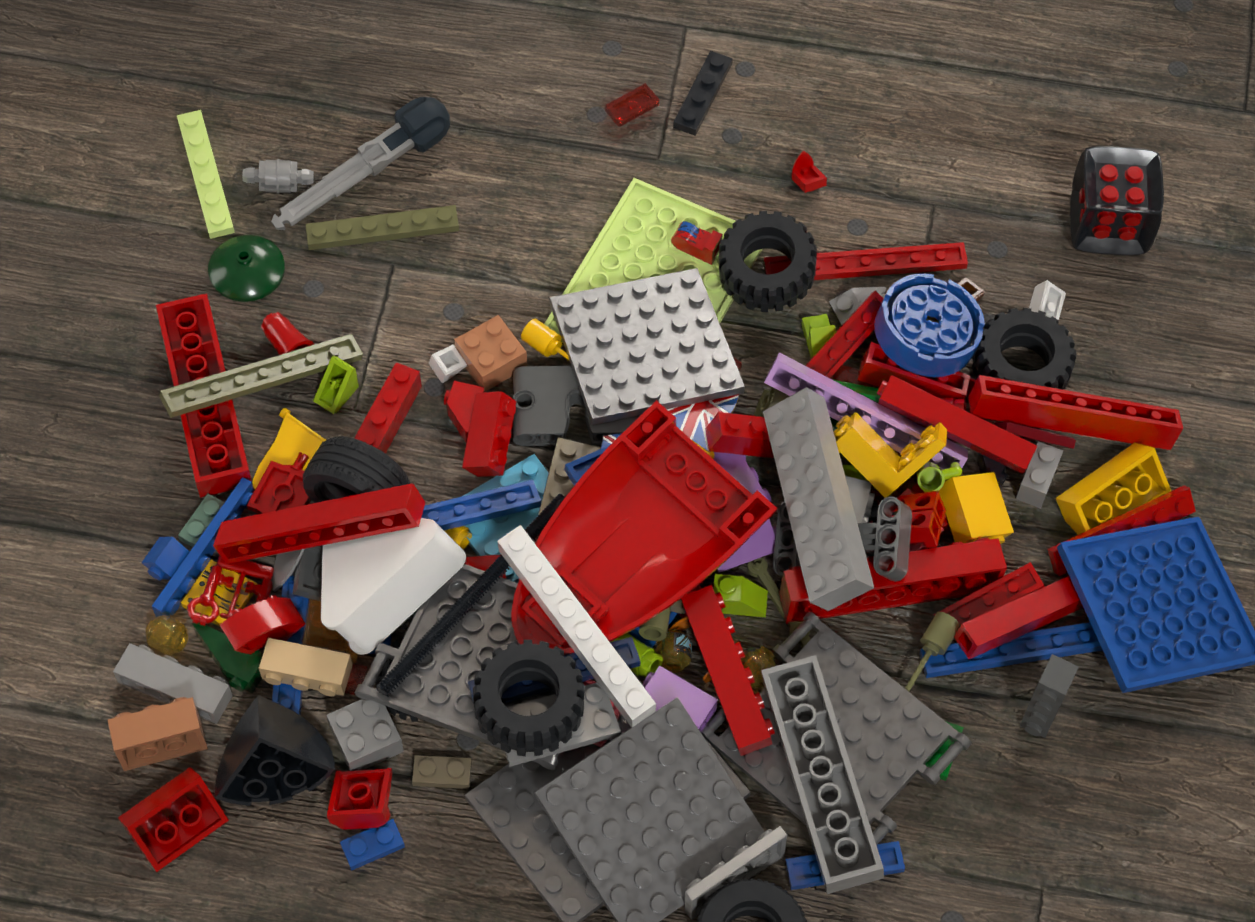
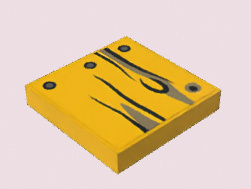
(222, 596)

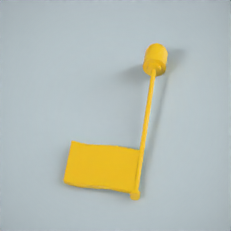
(296, 438)

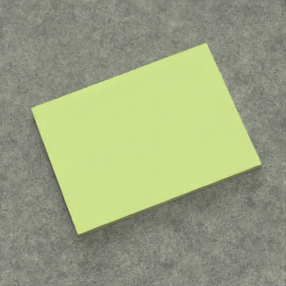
(639, 245)

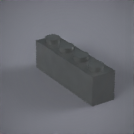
(1048, 696)

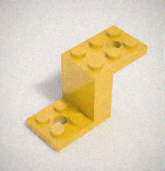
(877, 460)

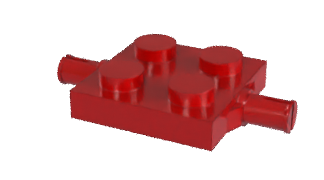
(280, 487)

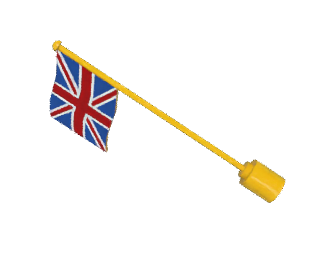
(690, 418)

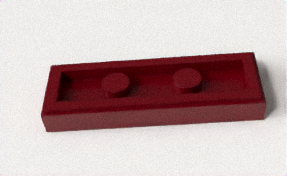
(1038, 435)

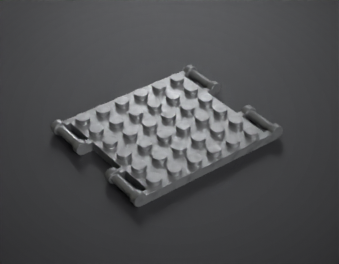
(439, 684)
(881, 725)

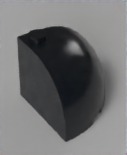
(272, 757)

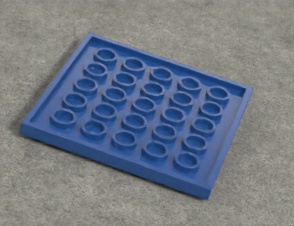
(1160, 603)

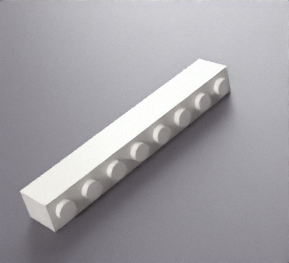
(576, 626)

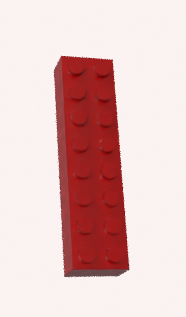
(213, 431)
(930, 576)

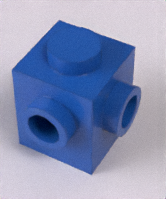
(165, 558)

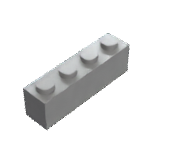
(169, 680)

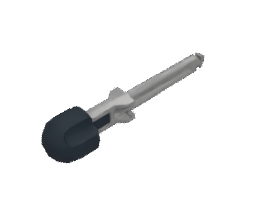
(417, 126)

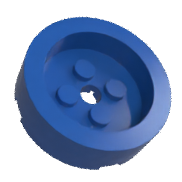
(925, 345)

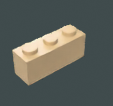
(305, 667)

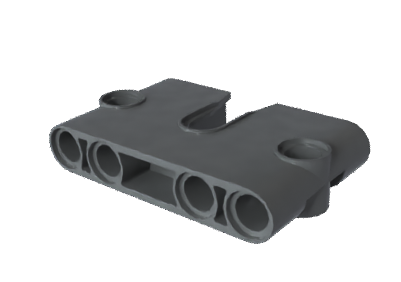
(550, 395)

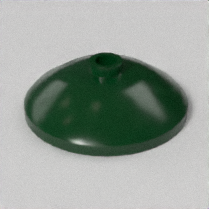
(246, 278)

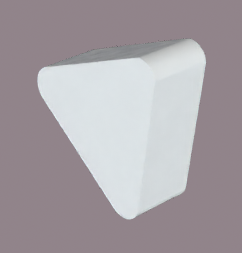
(383, 580)

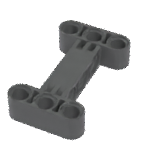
(874, 537)

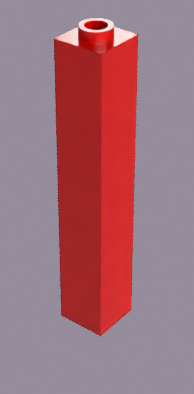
(960, 424)
(1018, 617)

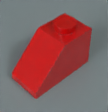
(460, 405)

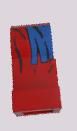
(697, 242)

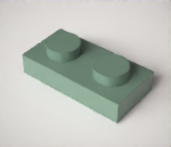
(200, 520)

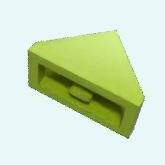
(337, 385)

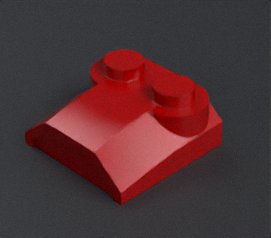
(360, 799)

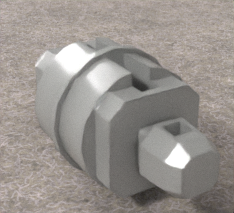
(278, 176)

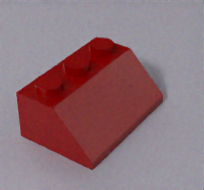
(173, 818)

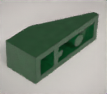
(238, 668)

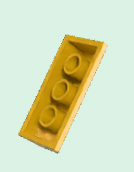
(1114, 488)

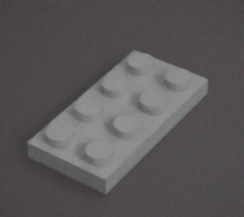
(596, 723)
(745, 865)

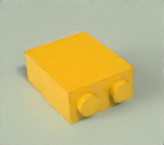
(975, 508)

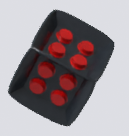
(1116, 200)

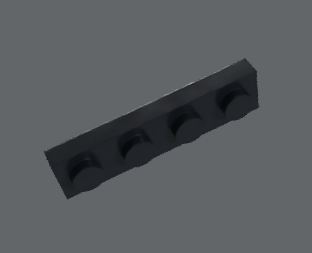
(702, 93)

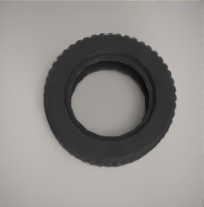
(349, 468)

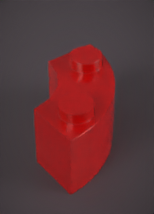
(252, 626)

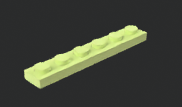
(205, 174)

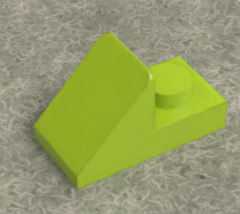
(817, 332)

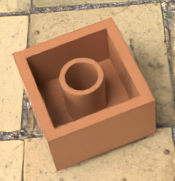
(491, 352)

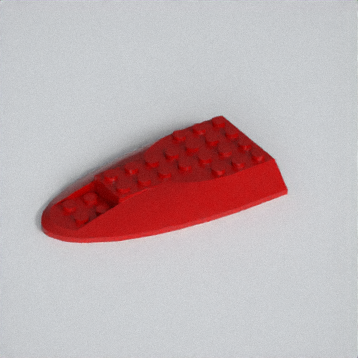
(640, 530)

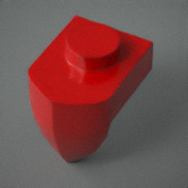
(806, 174)

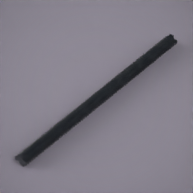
(461, 605)

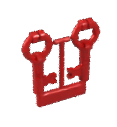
(216, 578)

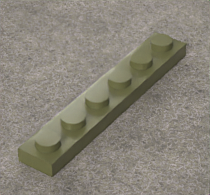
(382, 227)

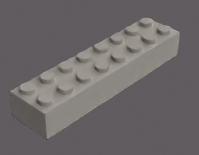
(818, 500)
(822, 775)

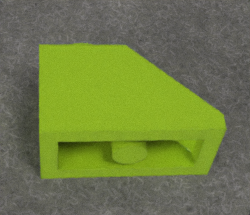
(741, 595)

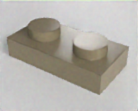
(442, 772)

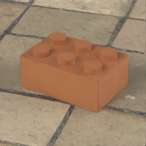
(157, 733)

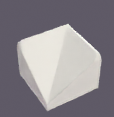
(447, 363)

